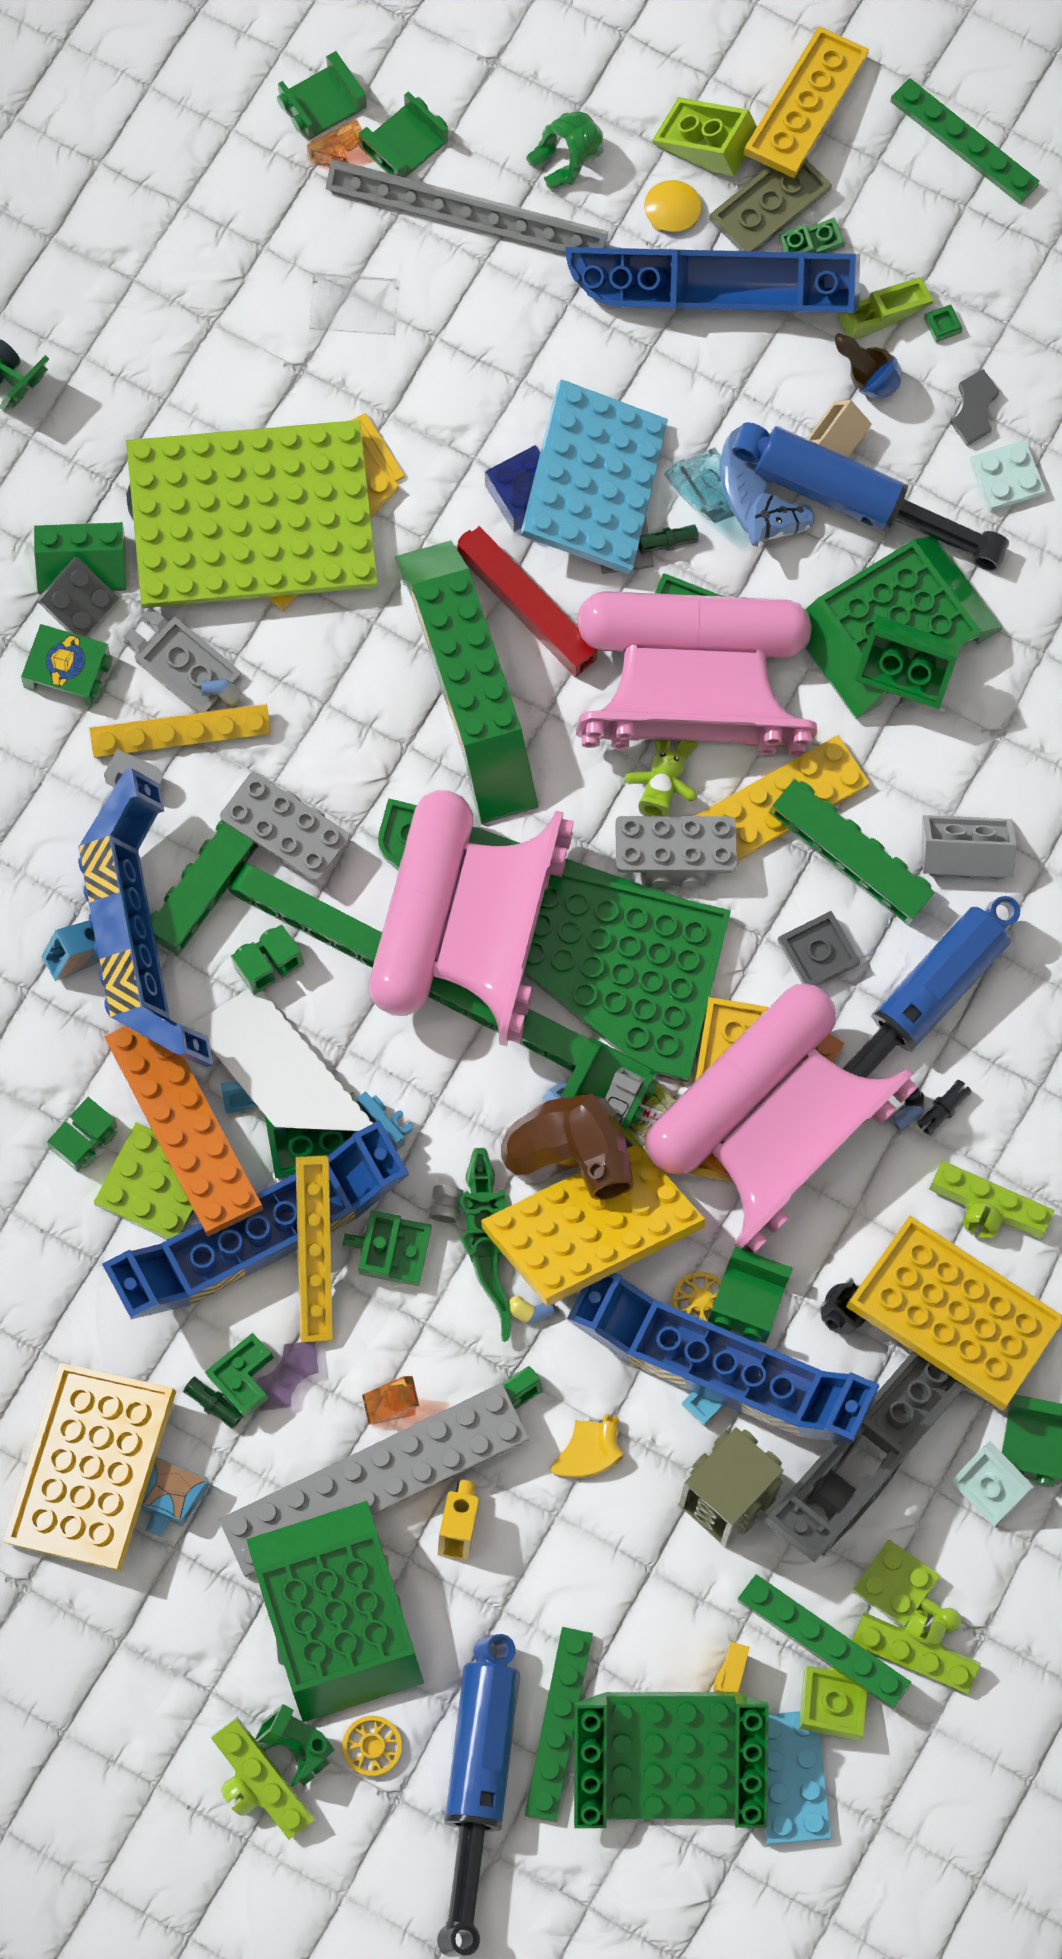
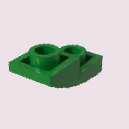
(815, 239)

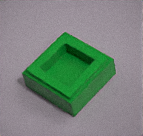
(943, 323)

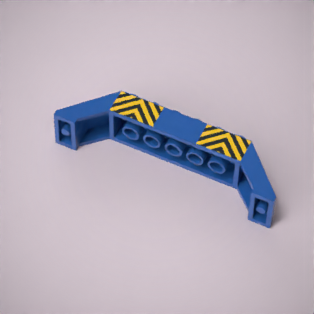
(124, 921)
(197, 1265)
(722, 1363)

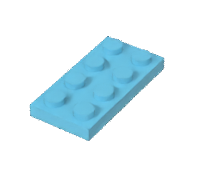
(795, 1783)

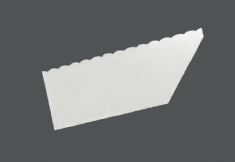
(278, 1066)

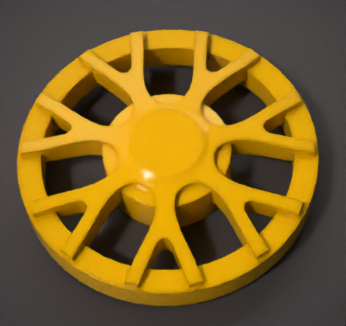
(700, 1299)
(372, 1746)

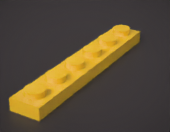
(180, 730)
(314, 1248)

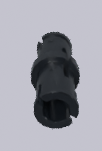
(944, 1107)

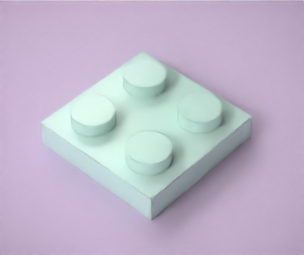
(1007, 476)
(992, 1483)

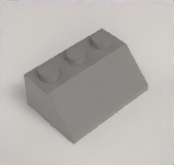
(968, 846)

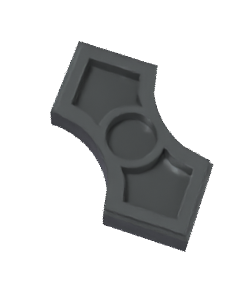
(977, 395)

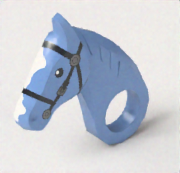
(758, 511)

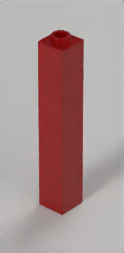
(526, 600)

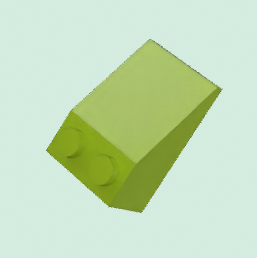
(707, 134)

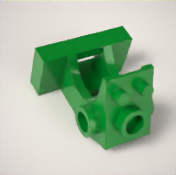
(287, 1731)

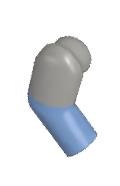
(224, 689)

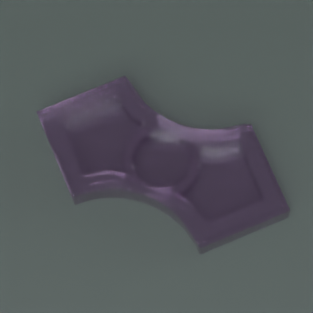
(297, 1363)

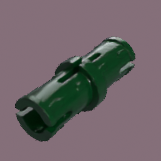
(668, 539)
(212, 1402)

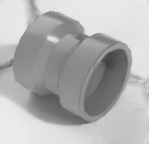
(446, 1204)

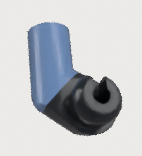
(912, 1110)

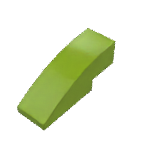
(886, 308)

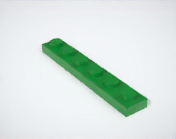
(964, 141)
(824, 1641)
(558, 1724)

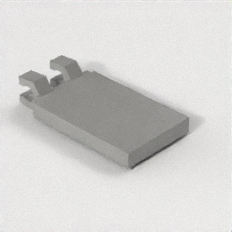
(180, 660)

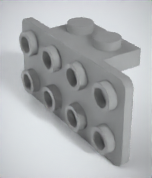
(284, 826)
(675, 848)

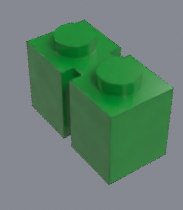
(280, 951)
(94, 1124)

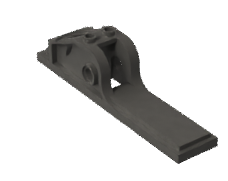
(895, 1423)

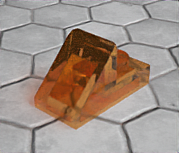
(334, 144)
(391, 1401)

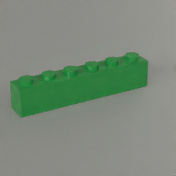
(851, 851)
(201, 887)

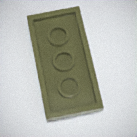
(768, 205)

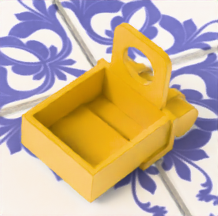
(732, 1670)

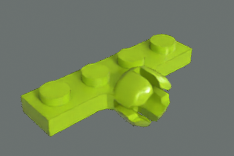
(990, 1203)
(918, 1648)
(259, 1781)

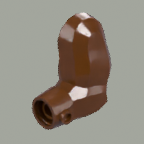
(571, 1135)

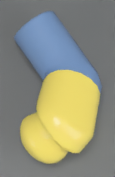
(527, 1312)

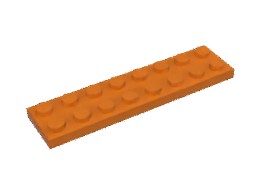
(185, 1130)

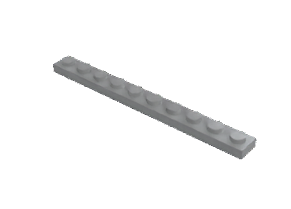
(461, 208)

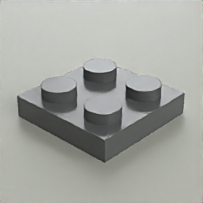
(77, 598)
(819, 950)

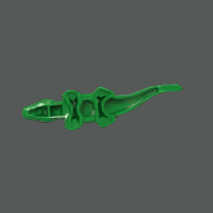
(477, 1244)

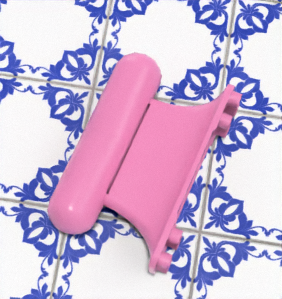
(695, 669)
(464, 913)
(772, 1109)

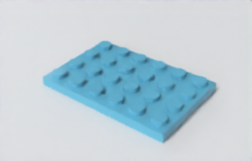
(594, 477)

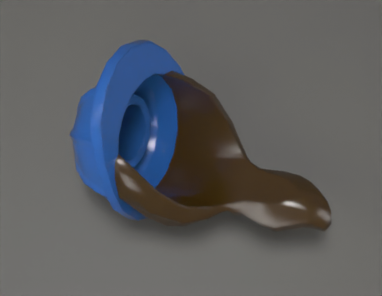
(872, 369)

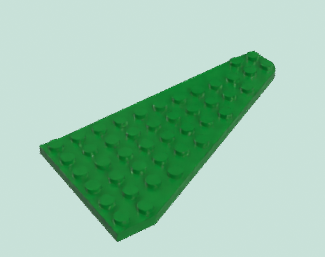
(613, 953)

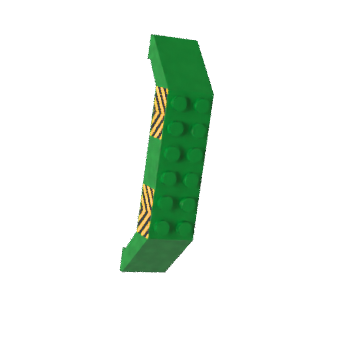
(470, 680)

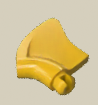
(590, 1450)

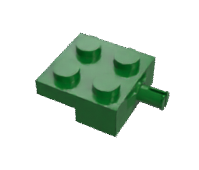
(392, 1248)

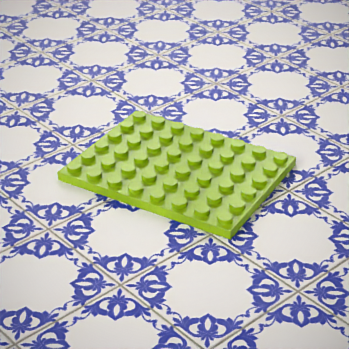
(251, 514)

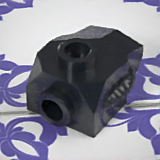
(834, 1310)

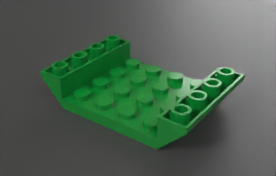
(910, 586)
(334, 1611)
(671, 1757)

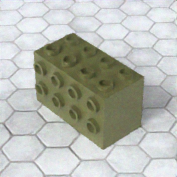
(731, 1485)

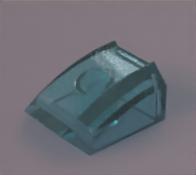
(700, 485)

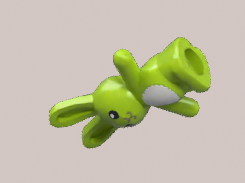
(663, 780)

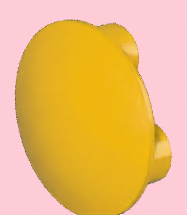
(672, 206)

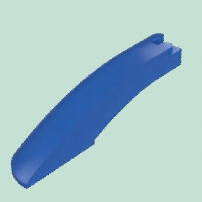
(718, 279)

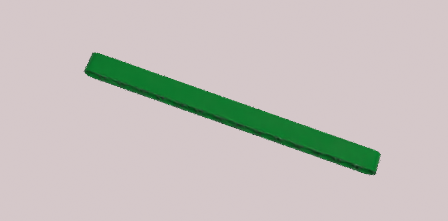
(362, 942)

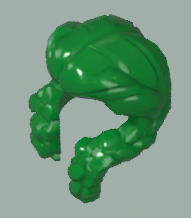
(582, 138)

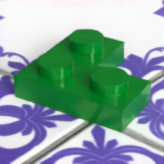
(234, 1373)

